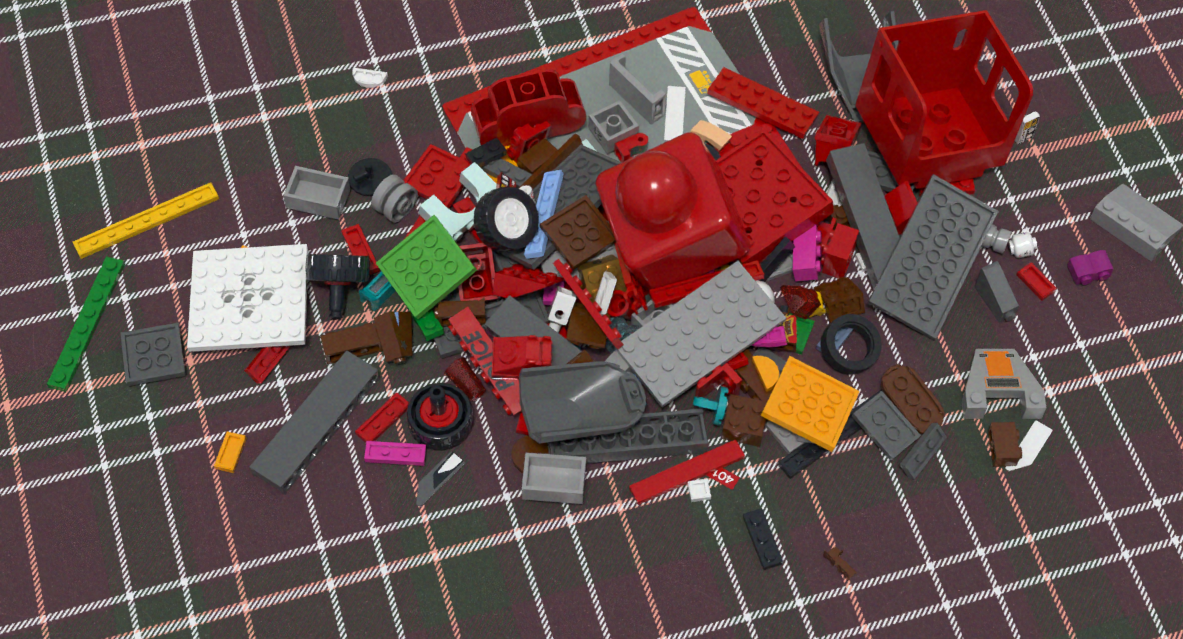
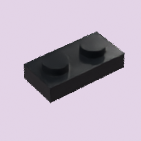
(486, 153)

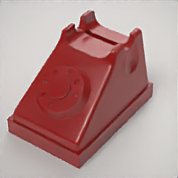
(834, 134)
(482, 281)
(519, 352)

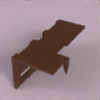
(843, 567)

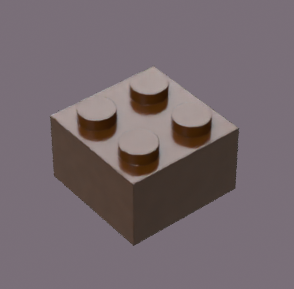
(744, 420)

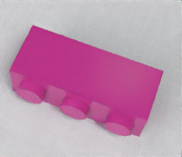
(806, 255)

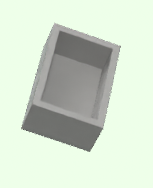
(317, 192)
(554, 478)

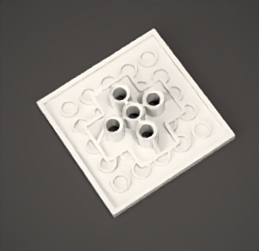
(248, 298)

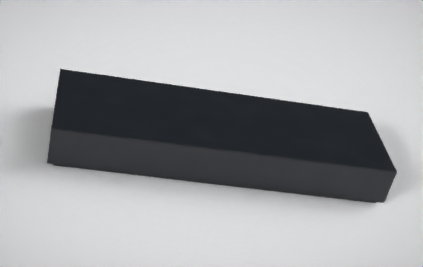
(776, 257)

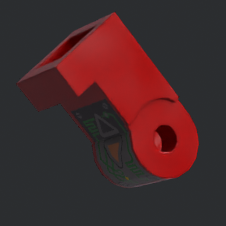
(631, 146)

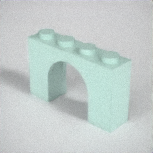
(457, 223)

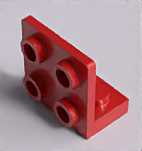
(722, 376)

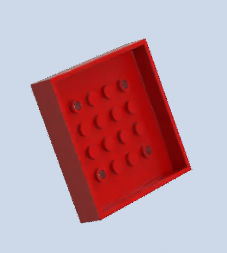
(766, 193)

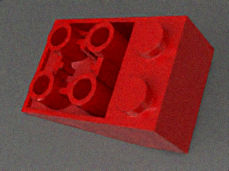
(520, 281)

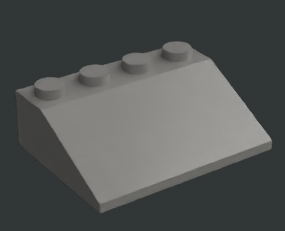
(1136, 221)

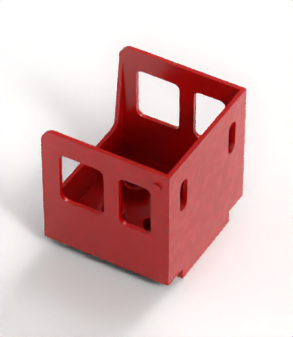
(932, 103)

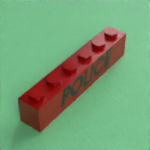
(480, 347)

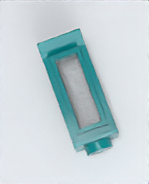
(377, 291)

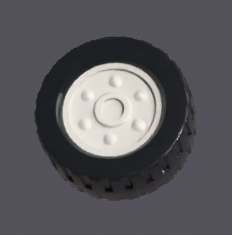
(506, 219)

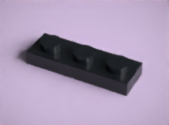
(762, 539)

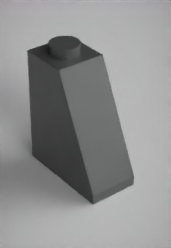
(997, 292)

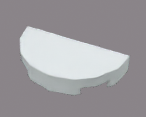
(369, 78)

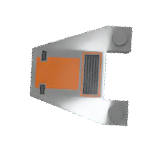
(1001, 375)

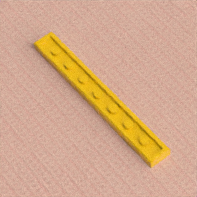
(145, 220)

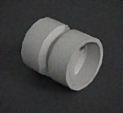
(997, 239)

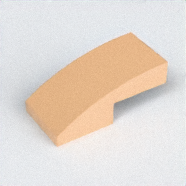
(711, 133)

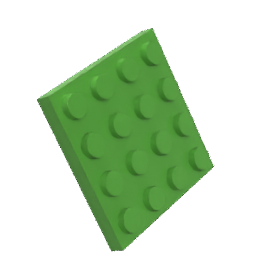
(426, 266)

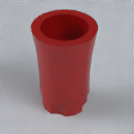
(619, 307)

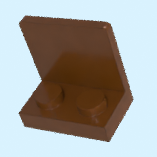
(841, 298)

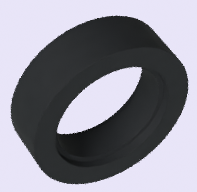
(868, 331)

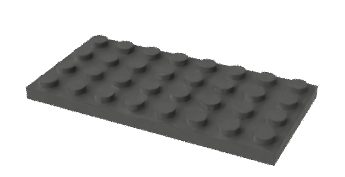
(579, 179)
(933, 257)

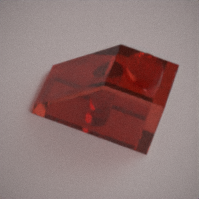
(801, 300)

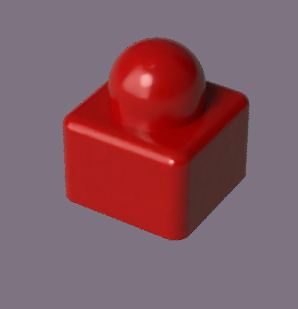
(672, 212)

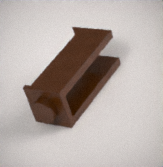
(450, 308)

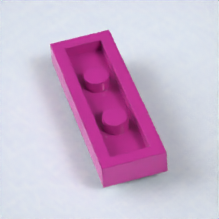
(395, 453)

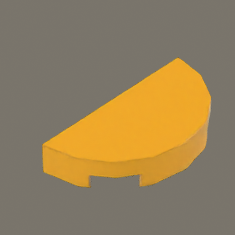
(767, 371)

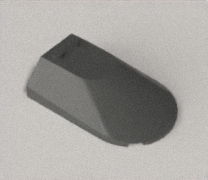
(579, 400)

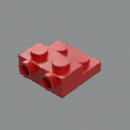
(525, 138)

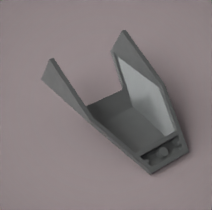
(849, 70)

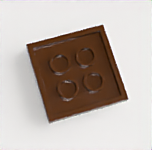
(579, 232)

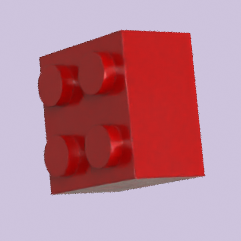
(839, 250)

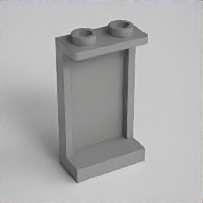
(645, 103)

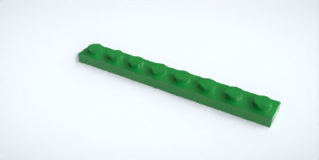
(86, 324)

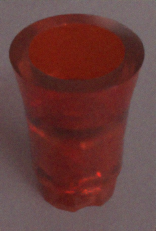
(465, 379)

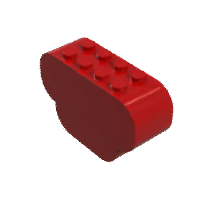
(528, 100)

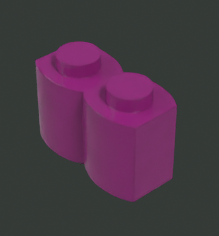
(1090, 267)

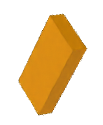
(230, 452)

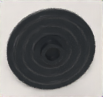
(367, 175)

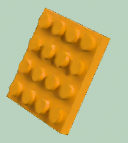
(810, 403)

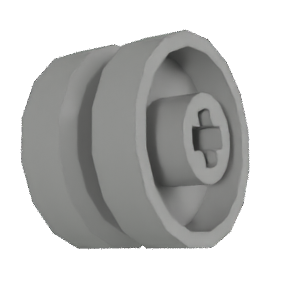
(394, 198)

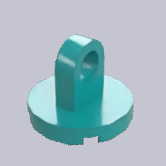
(717, 405)

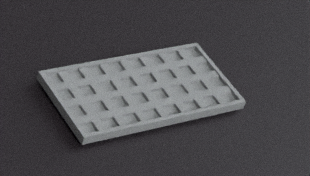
(700, 333)

